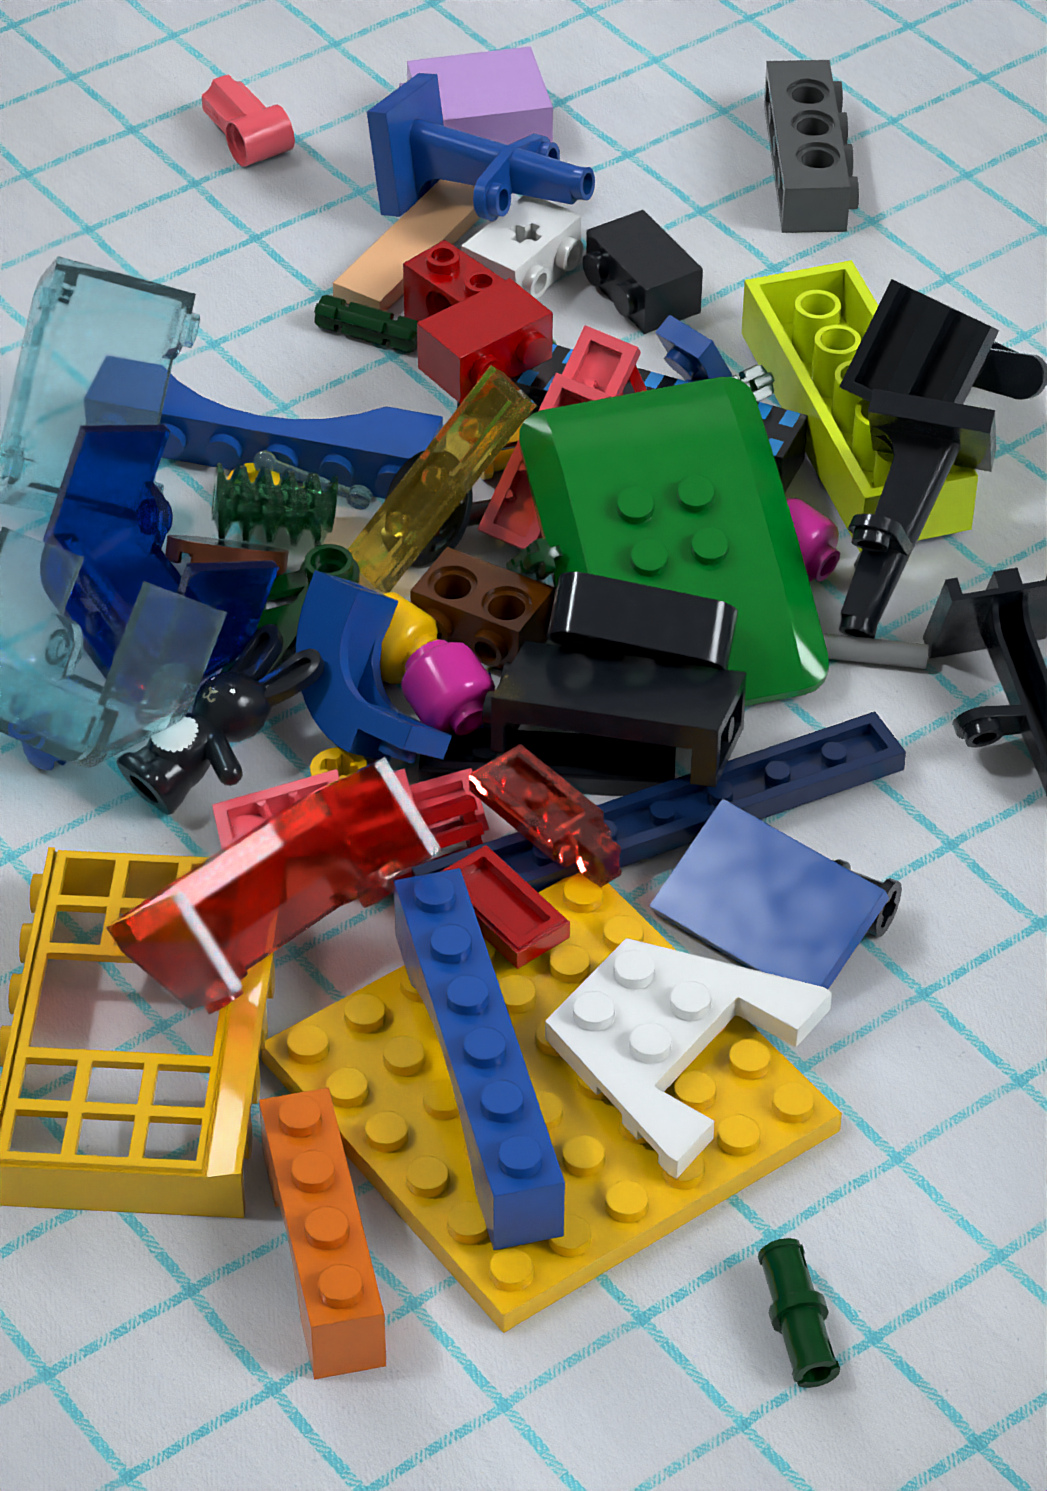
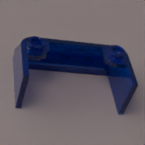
(119, 524)

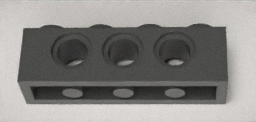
(809, 146)

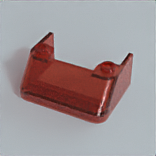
(274, 885)

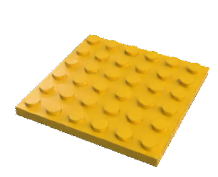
(410, 1142)

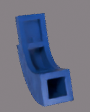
(349, 698)

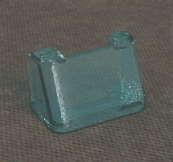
(89, 355)

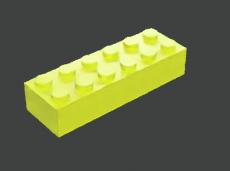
(806, 334)

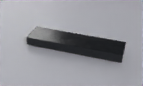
(584, 760)

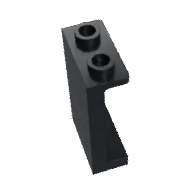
(621, 700)

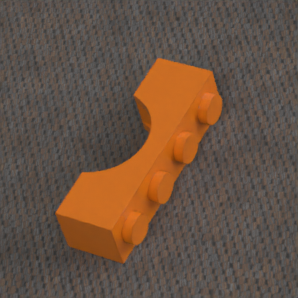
(324, 1233)

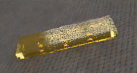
(440, 479)

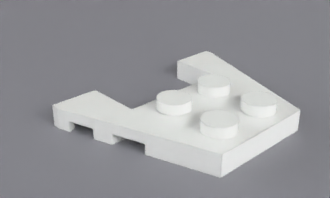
(651, 1016)

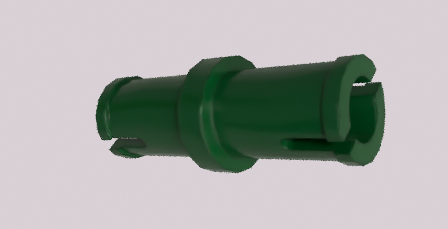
(798, 1313)

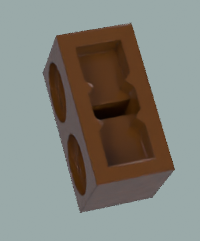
(484, 606)

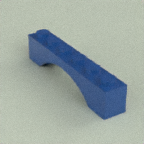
(356, 447)
(497, 1105)

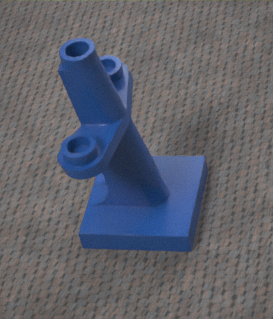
(417, 151)

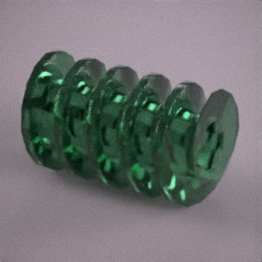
(273, 505)

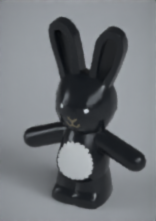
(224, 711)

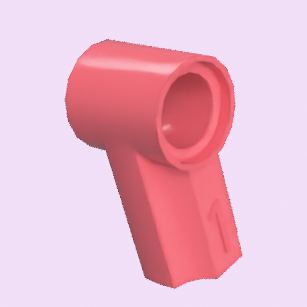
(249, 126)

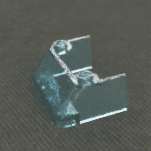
(65, 714)

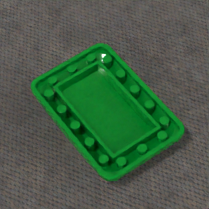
(688, 501)

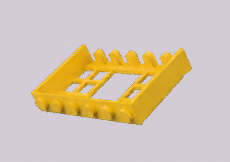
(131, 1184)

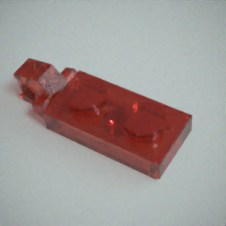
(548, 813)

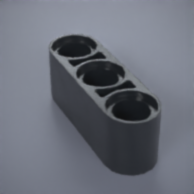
(641, 621)

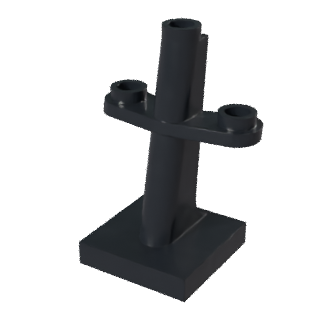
(937, 353)
(925, 443)
(1007, 623)

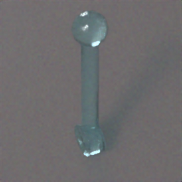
(357, 496)

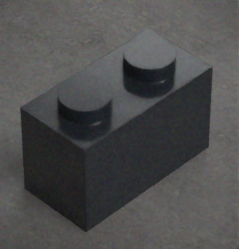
(643, 271)

